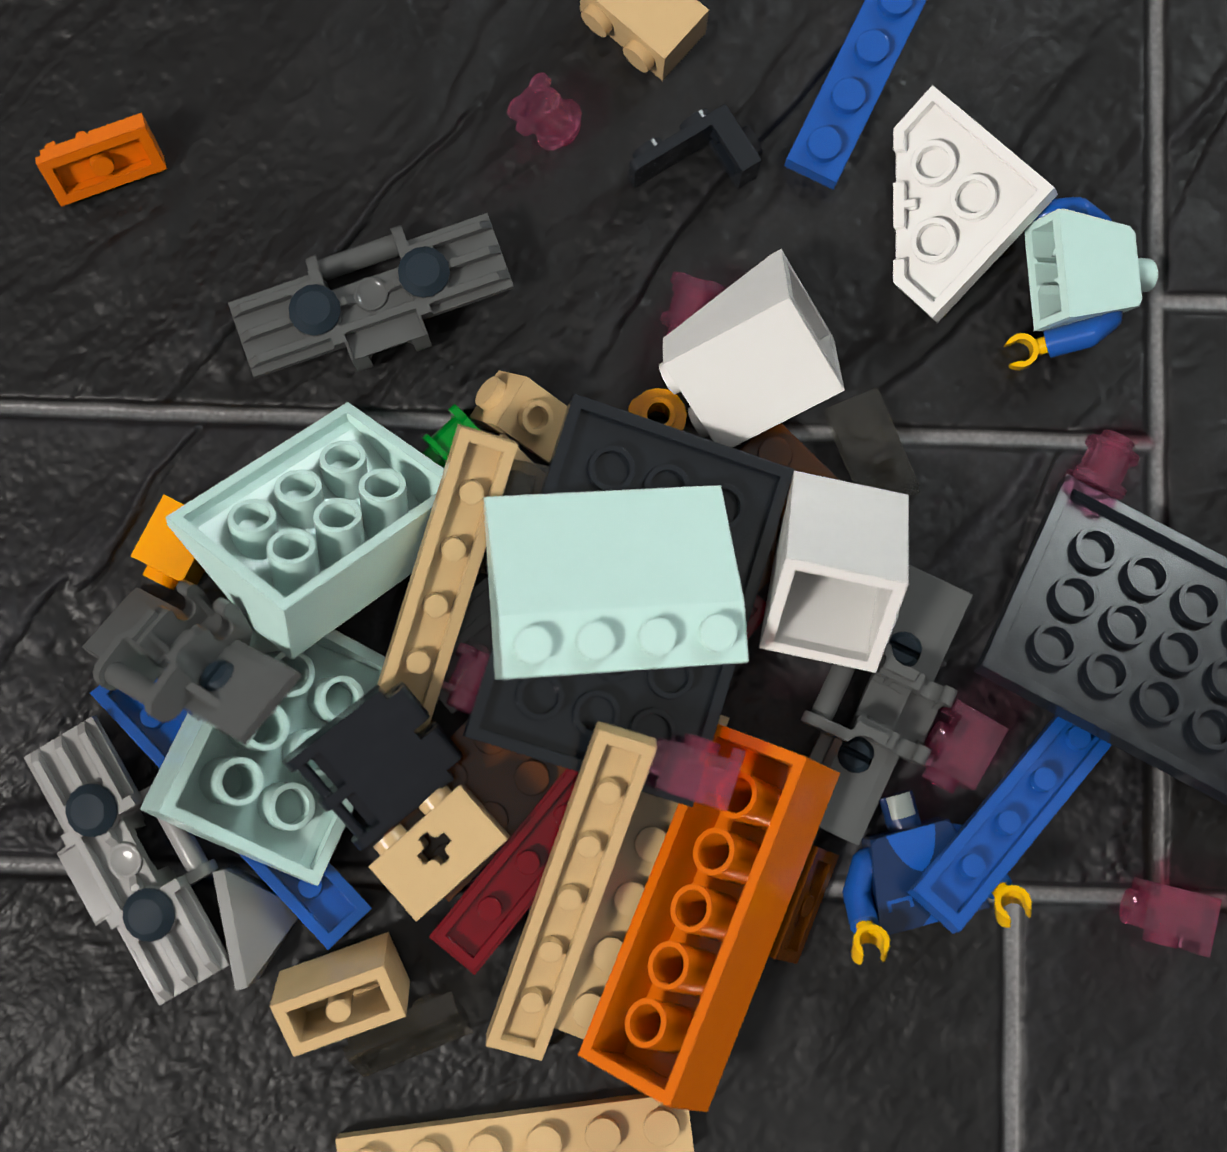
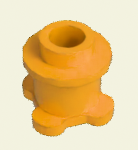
(661, 401)

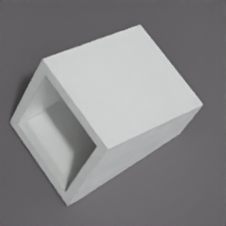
(752, 355)
(837, 572)

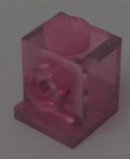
(961, 747)
(696, 771)
(1171, 915)

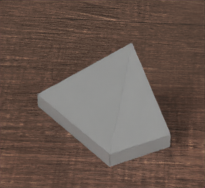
(252, 922)

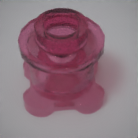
(545, 114)
(688, 297)
(1106, 463)
(465, 678)

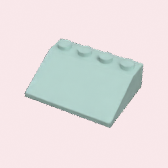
(313, 527)
(612, 582)
(245, 792)

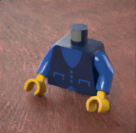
(889, 867)

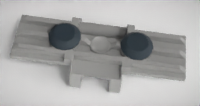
(111, 869)

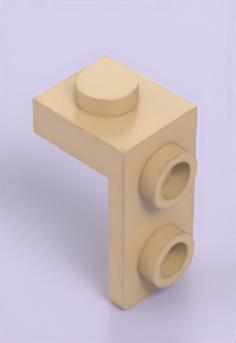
(521, 411)

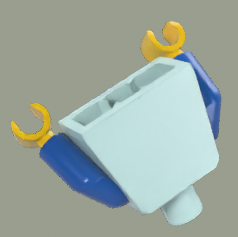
(1079, 277)

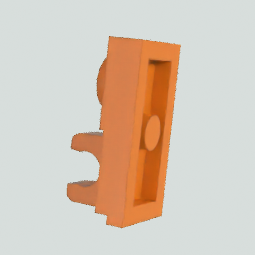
(100, 159)

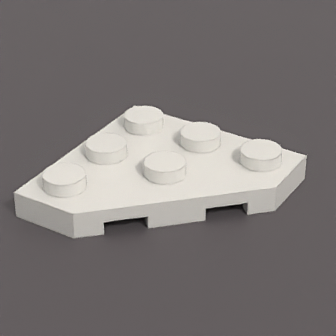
(955, 202)

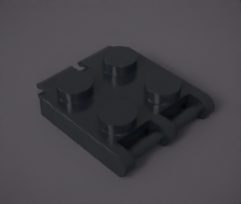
(377, 761)

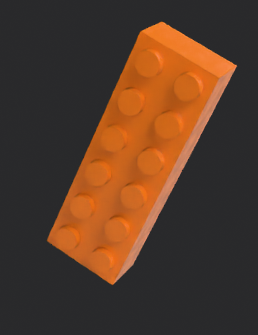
(708, 926)

